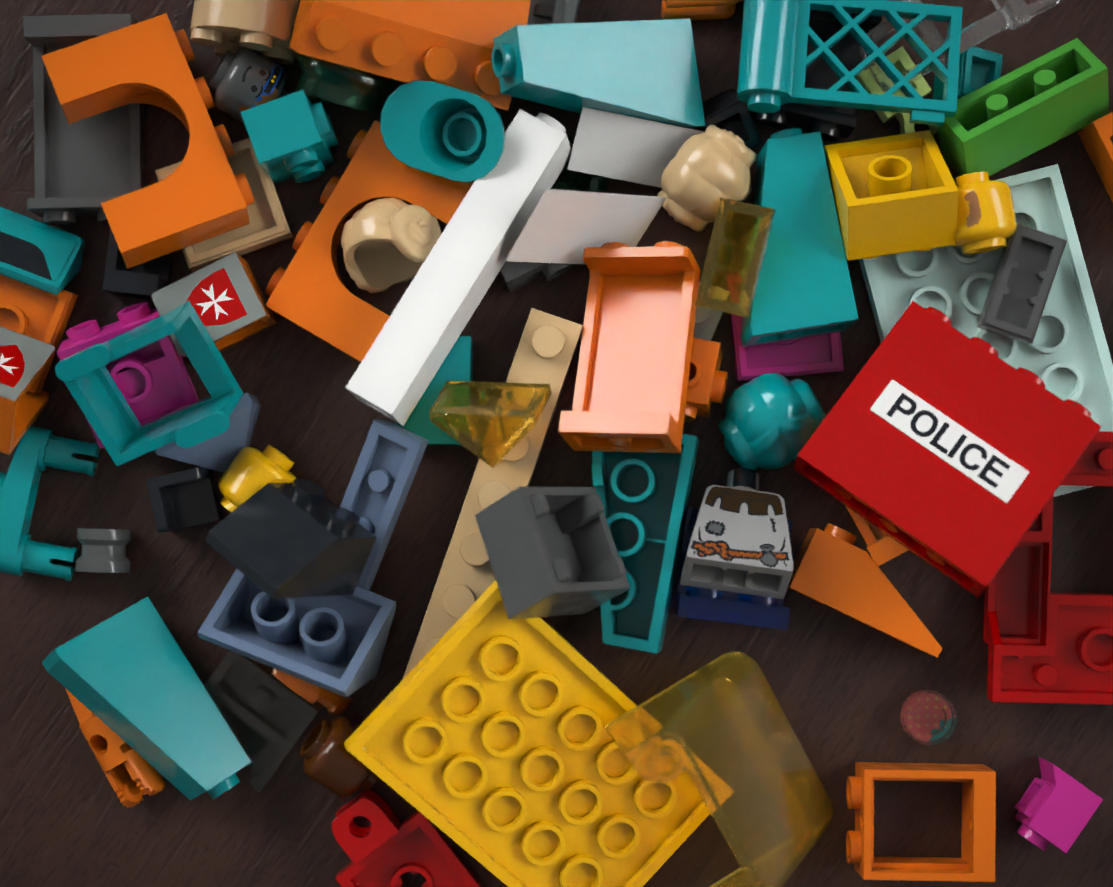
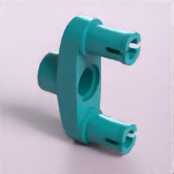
(18, 494)

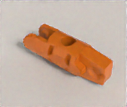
(124, 767)

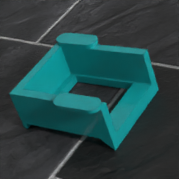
(111, 414)

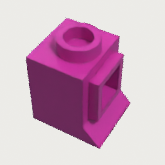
(1055, 808)

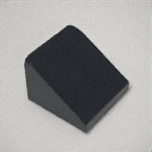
(731, 114)

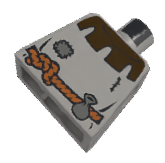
(740, 540)

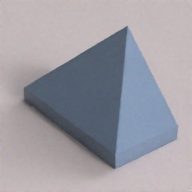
(220, 450)

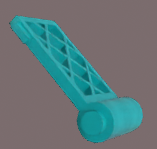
(776, 56)

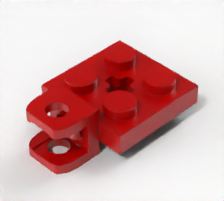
(392, 848)

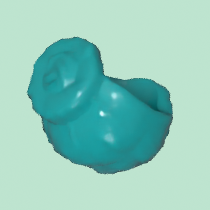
(769, 421)

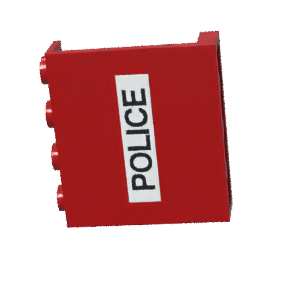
(946, 447)

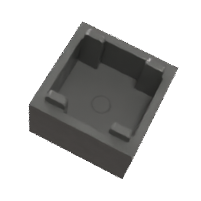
(551, 551)

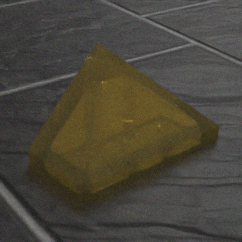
(735, 257)
(489, 415)

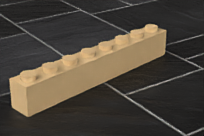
(466, 572)

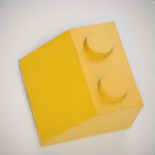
(892, 195)

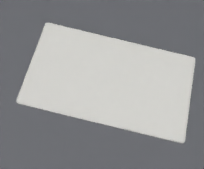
(577, 220)

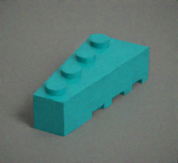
(646, 512)

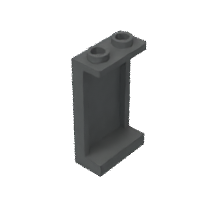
(85, 160)

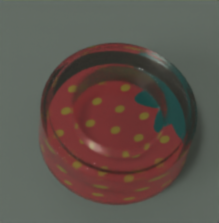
(928, 717)

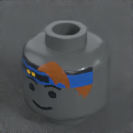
(246, 81)

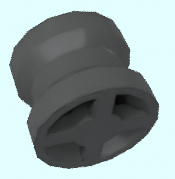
(103, 550)

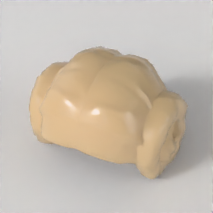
(703, 172)
(387, 243)

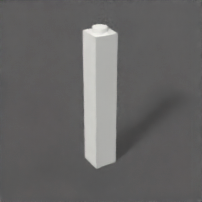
(460, 268)

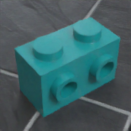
(291, 137)

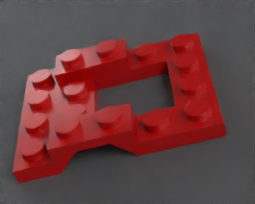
(1047, 641)

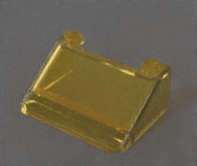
(741, 759)

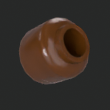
(331, 763)

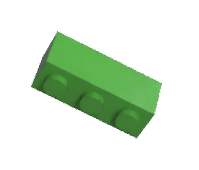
(1025, 110)

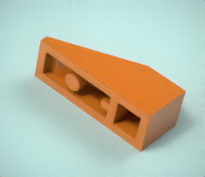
(852, 584)

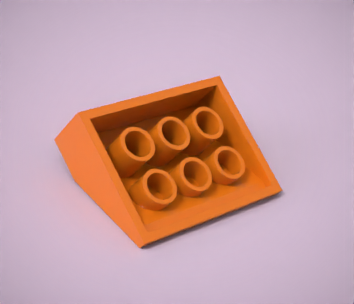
(412, 39)

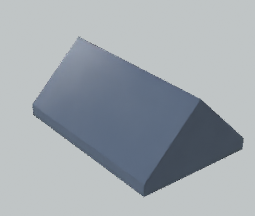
(316, 639)

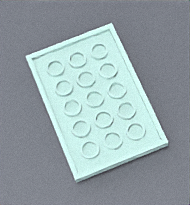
(1070, 339)

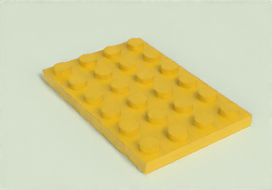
(514, 760)

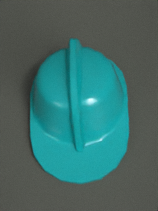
(442, 130)

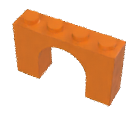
(151, 67)
(311, 287)

